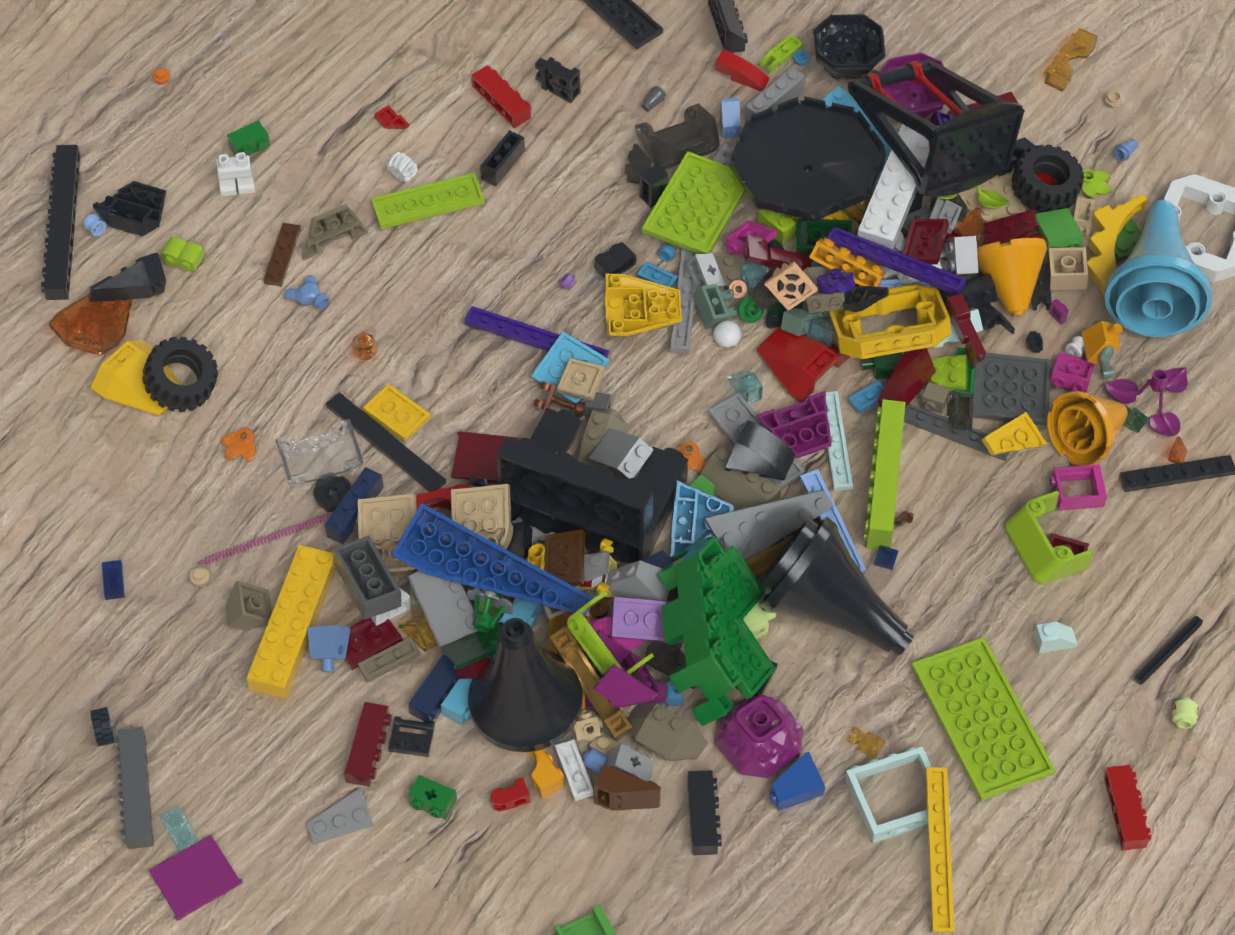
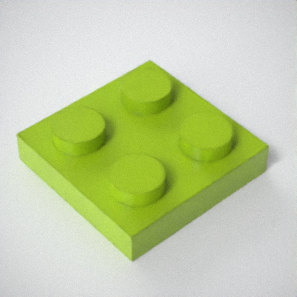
(950, 372)

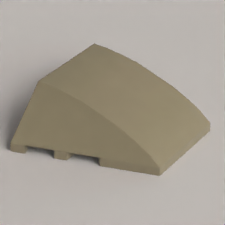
(331, 227)

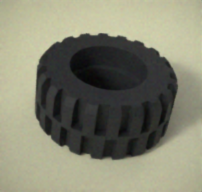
(1052, 162)
(185, 353)

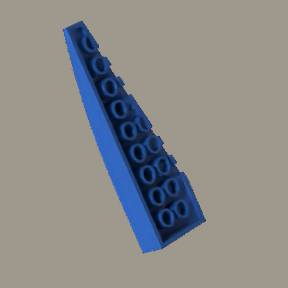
(462, 556)

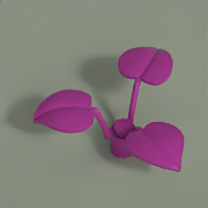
(1173, 380)

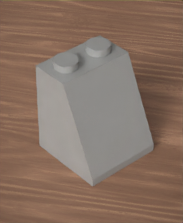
(621, 453)
(637, 581)

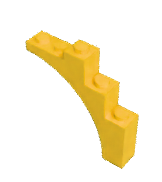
(1102, 243)

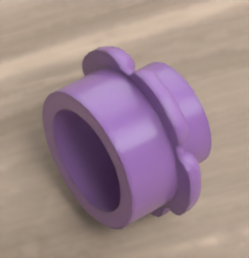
(567, 281)

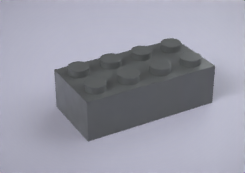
(367, 577)

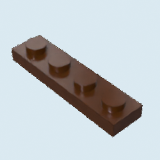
(282, 254)

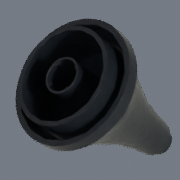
(823, 583)
(524, 693)

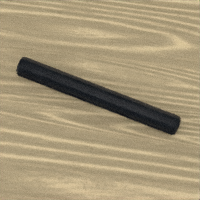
(1179, 639)

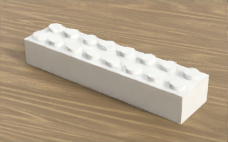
(893, 194)

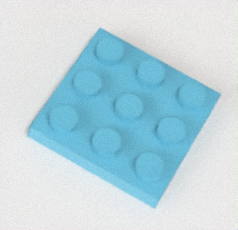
(555, 361)

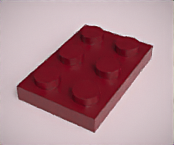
(926, 239)
(368, 640)

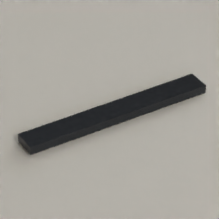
(386, 443)

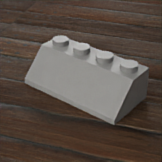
(444, 607)

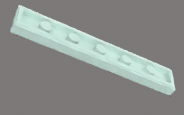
(837, 452)

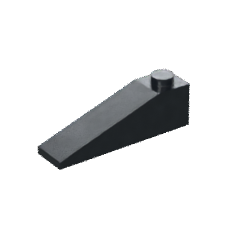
(137, 282)

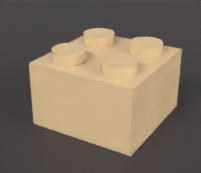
(1068, 268)

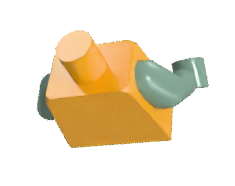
(1101, 343)

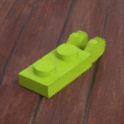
(781, 53)

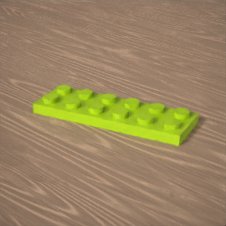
(427, 200)

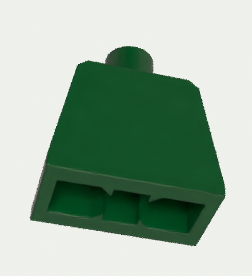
(881, 365)

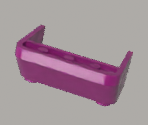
(618, 685)

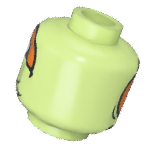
(1185, 713)

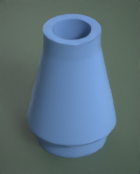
(1124, 151)

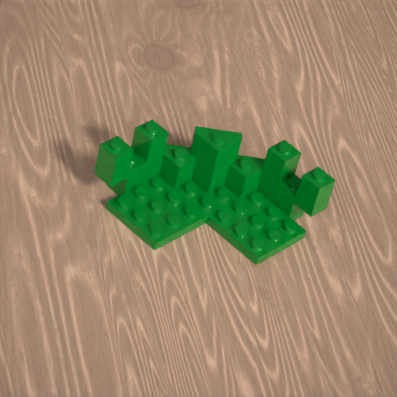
(719, 648)

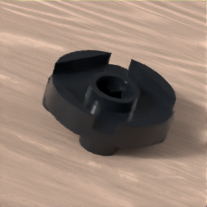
(321, 492)

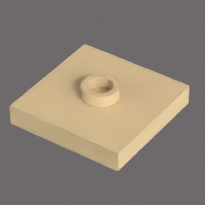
(581, 379)

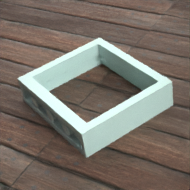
(898, 826)

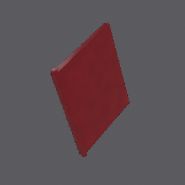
(477, 456)

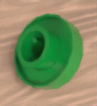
(748, 310)

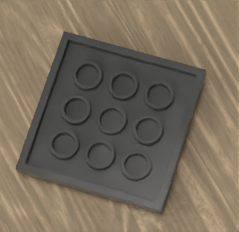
(1010, 387)

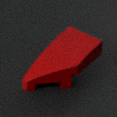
(390, 119)

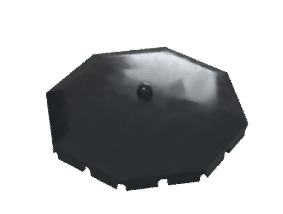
(807, 158)

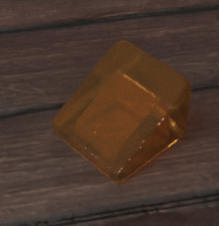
(1178, 451)

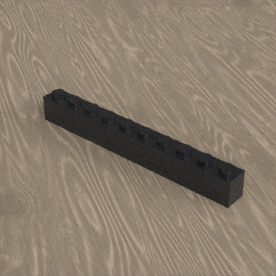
(62, 223)

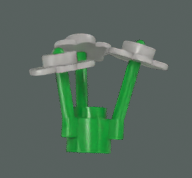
(483, 621)

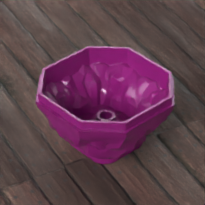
(908, 93)
(759, 736)

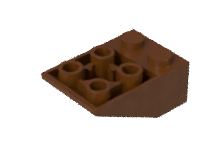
(624, 791)

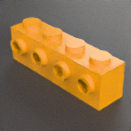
(834, 257)

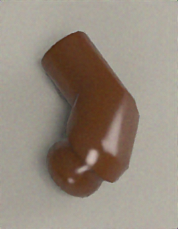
(904, 517)

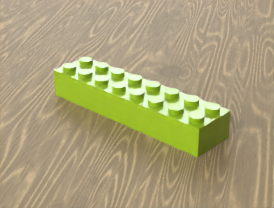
(884, 474)

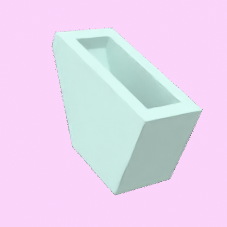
(1054, 637)

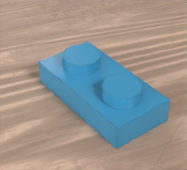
(657, 275)
(866, 397)

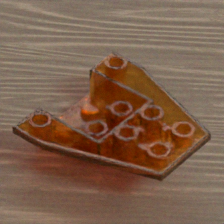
(92, 325)

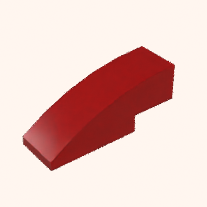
(741, 70)

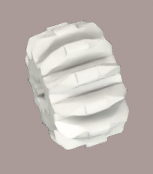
(402, 167)

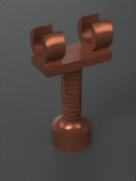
(577, 408)

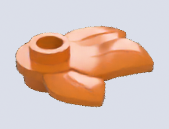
(238, 446)
(695, 459)

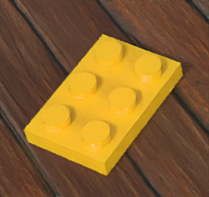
(396, 412)

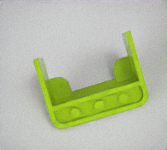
(1034, 549)
(591, 642)

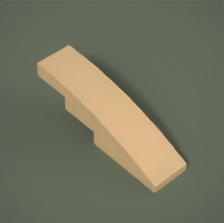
(1083, 217)

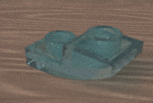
(179, 828)

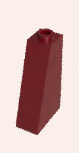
(908, 377)

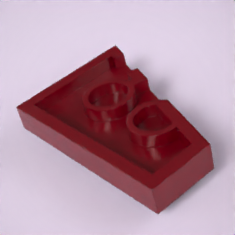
(1010, 227)

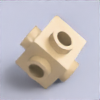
(587, 726)

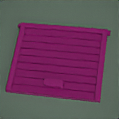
(194, 877)

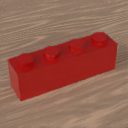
(501, 96)
(1126, 807)

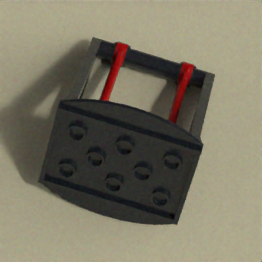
(963, 149)

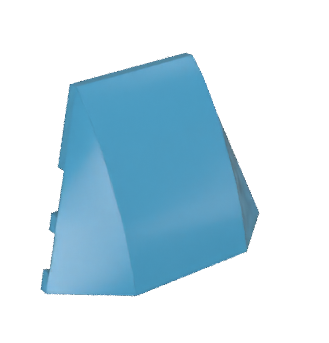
(688, 516)

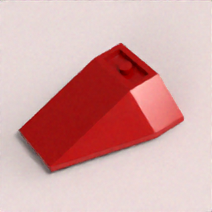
(799, 361)

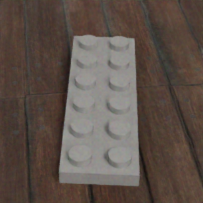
(731, 418)

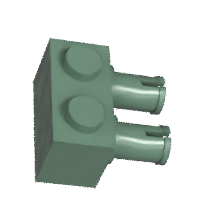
(712, 305)

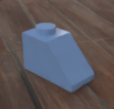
(730, 118)

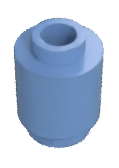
(594, 760)

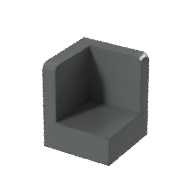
(600, 402)

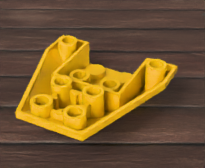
(638, 305)
(121, 378)

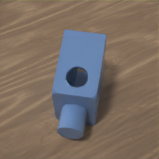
(328, 644)

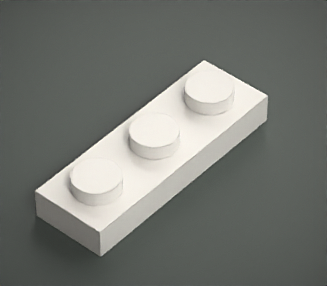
(574, 770)

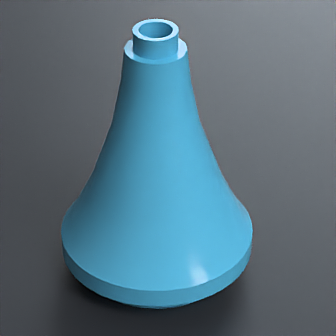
(1159, 284)

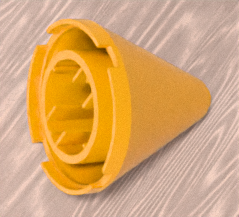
(1013, 270)
(1085, 426)

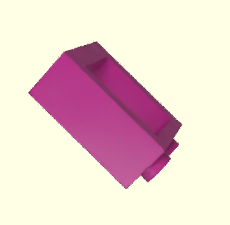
(1074, 473)

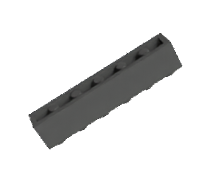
(135, 788)

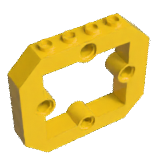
(931, 328)

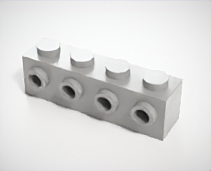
(779, 91)

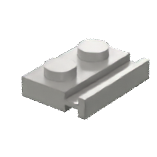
(946, 210)

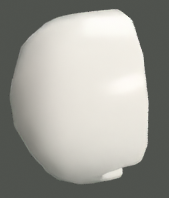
(727, 334)

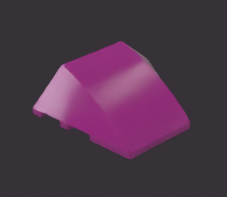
(802, 425)

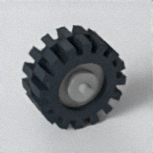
(102, 726)

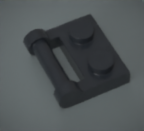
(409, 742)

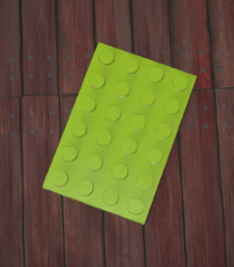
(695, 205)

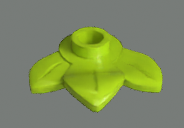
(1095, 183)

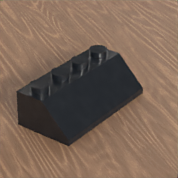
(728, 25)

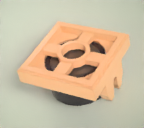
(792, 285)

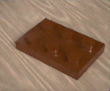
(566, 556)

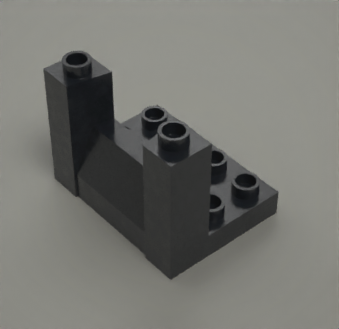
(567, 495)

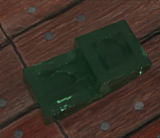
(1135, 419)

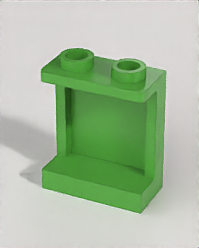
(1059, 229)
(592, 924)

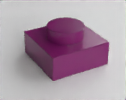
(1058, 311)

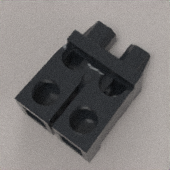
(558, 79)

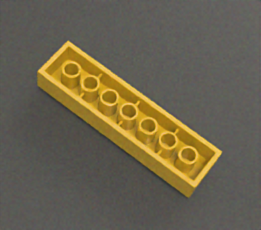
(286, 632)

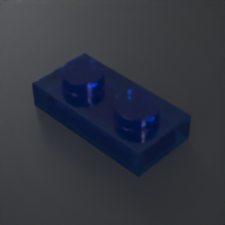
(113, 579)

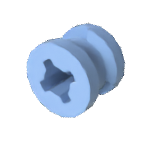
(95, 225)

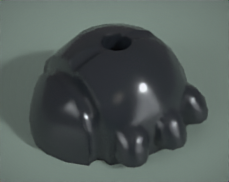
(1034, 342)

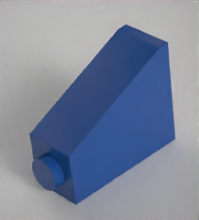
(797, 784)

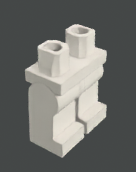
(235, 168)

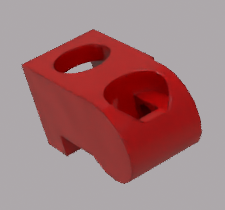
(510, 797)

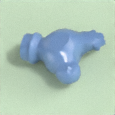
(308, 294)

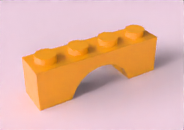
(545, 777)

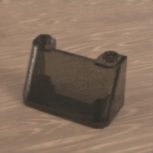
(671, 144)

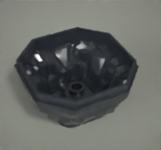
(849, 45)

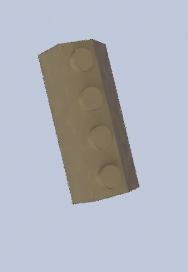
(738, 488)

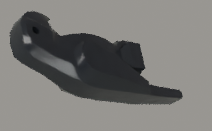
(991, 316)

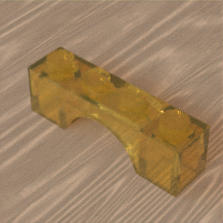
(1080, 46)

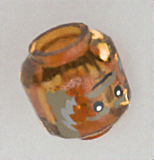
(364, 346)

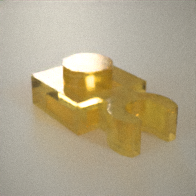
(868, 743)

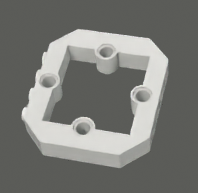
(1217, 199)

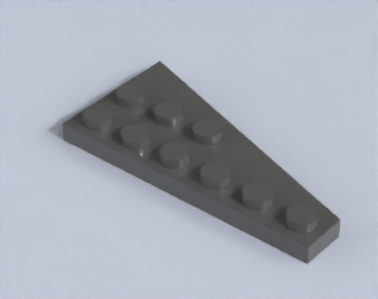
(764, 524)

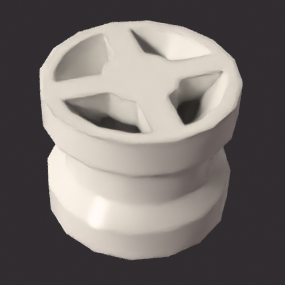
(1075, 348)

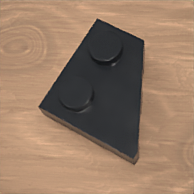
(863, 297)

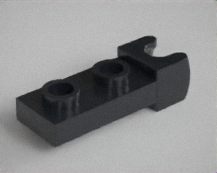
(1042, 289)

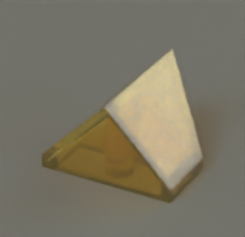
(419, 631)

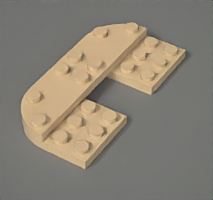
(480, 509)

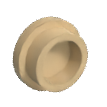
(1113, 98)
(199, 576)

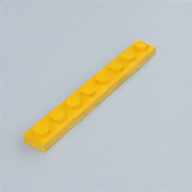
(939, 850)

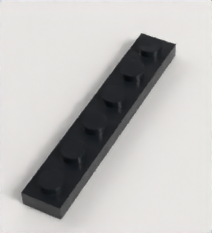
(1177, 473)

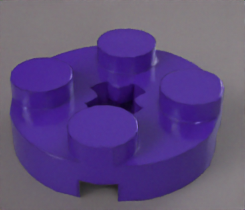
(835, 281)

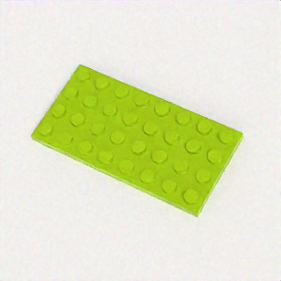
(983, 719)

